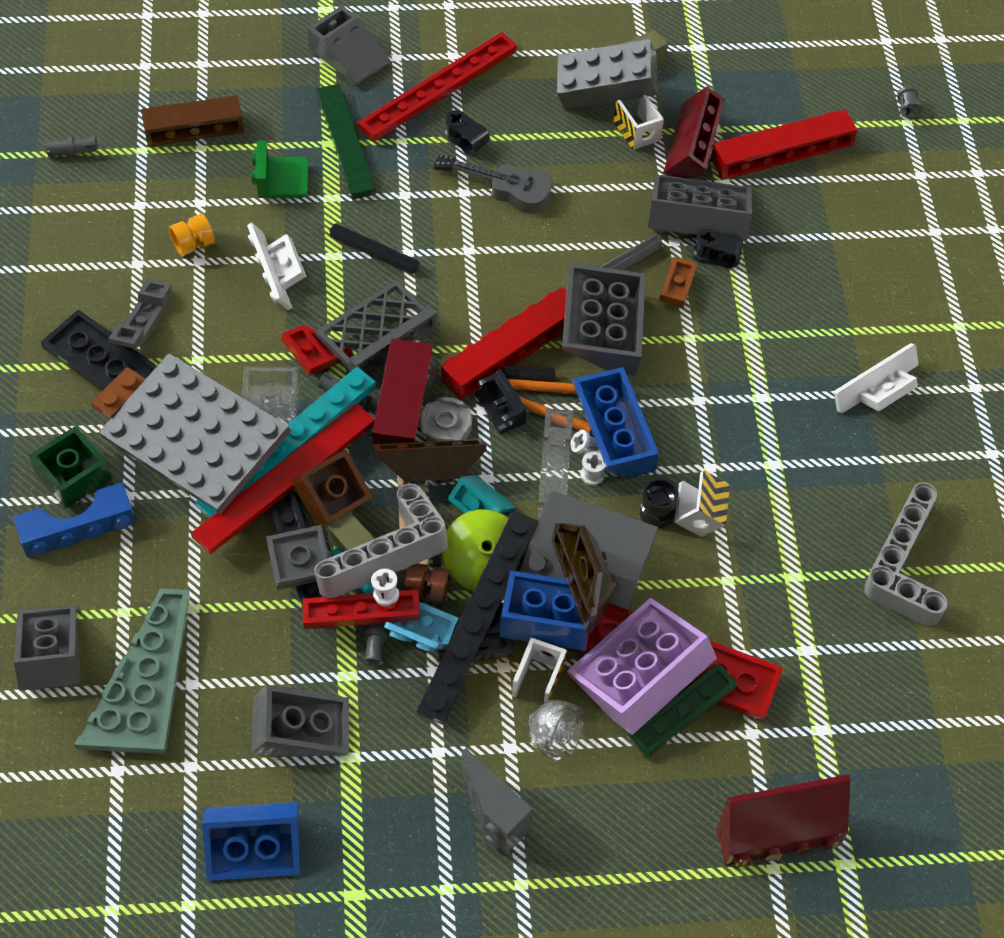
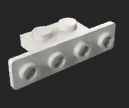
(279, 262)
(881, 383)

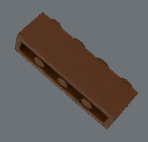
(192, 120)

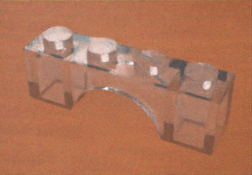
(555, 455)

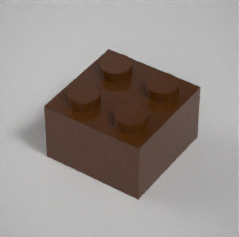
(332, 488)

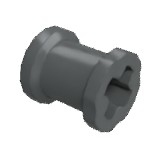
(908, 102)

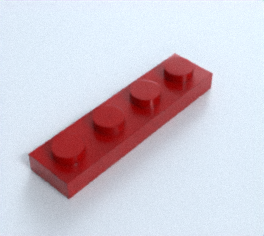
(359, 610)

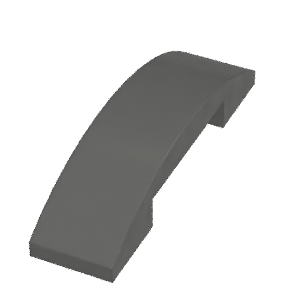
(144, 316)

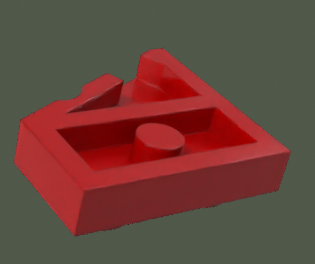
(310, 350)

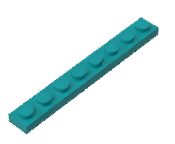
(313, 420)

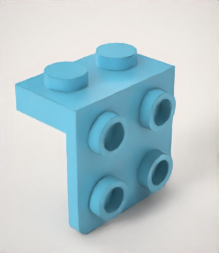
(431, 631)

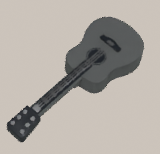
(523, 188)

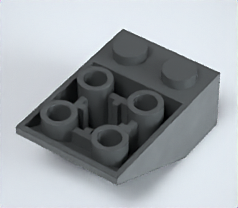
(347, 45)

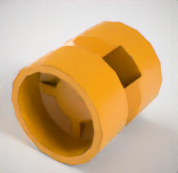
(191, 234)

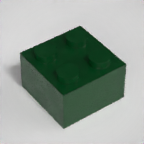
(70, 467)

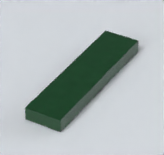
(683, 710)

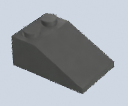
(47, 648)
(299, 723)
(498, 809)

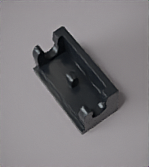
(501, 402)

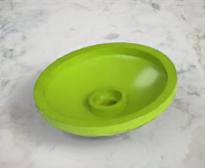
(464, 550)

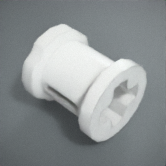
(588, 443)
(593, 469)
(380, 585)

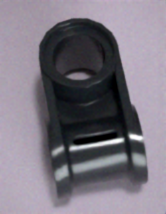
(465, 133)
(721, 248)

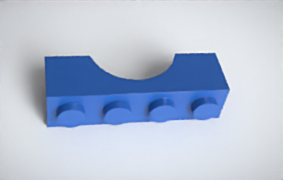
(43, 532)

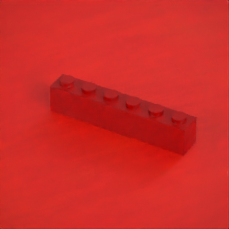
(783, 144)
(506, 345)

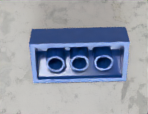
(617, 422)

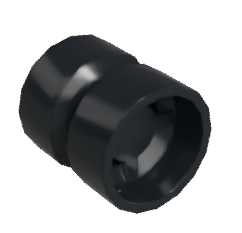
(658, 502)

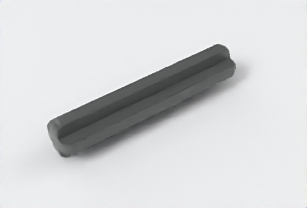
(635, 254)

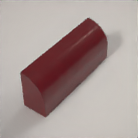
(694, 134)
(402, 392)

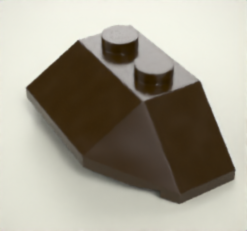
(431, 460)
(584, 571)

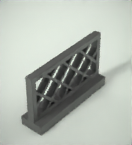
(377, 352)

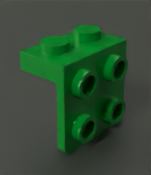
(279, 175)

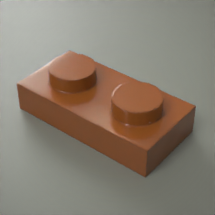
(678, 282)
(117, 393)

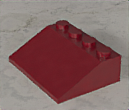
(785, 821)

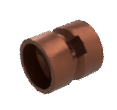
(419, 576)

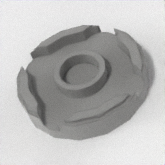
(445, 420)

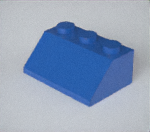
(541, 610)
(251, 841)

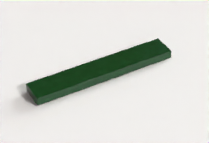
(345, 142)

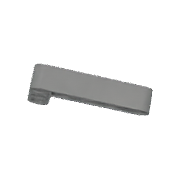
(416, 542)
(897, 552)

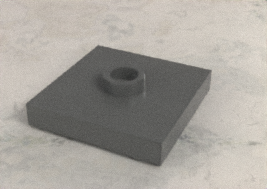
(296, 555)

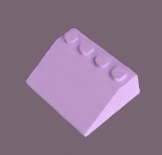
(643, 664)

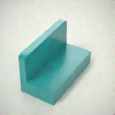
(475, 494)

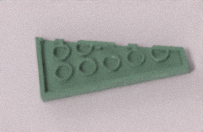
(142, 690)

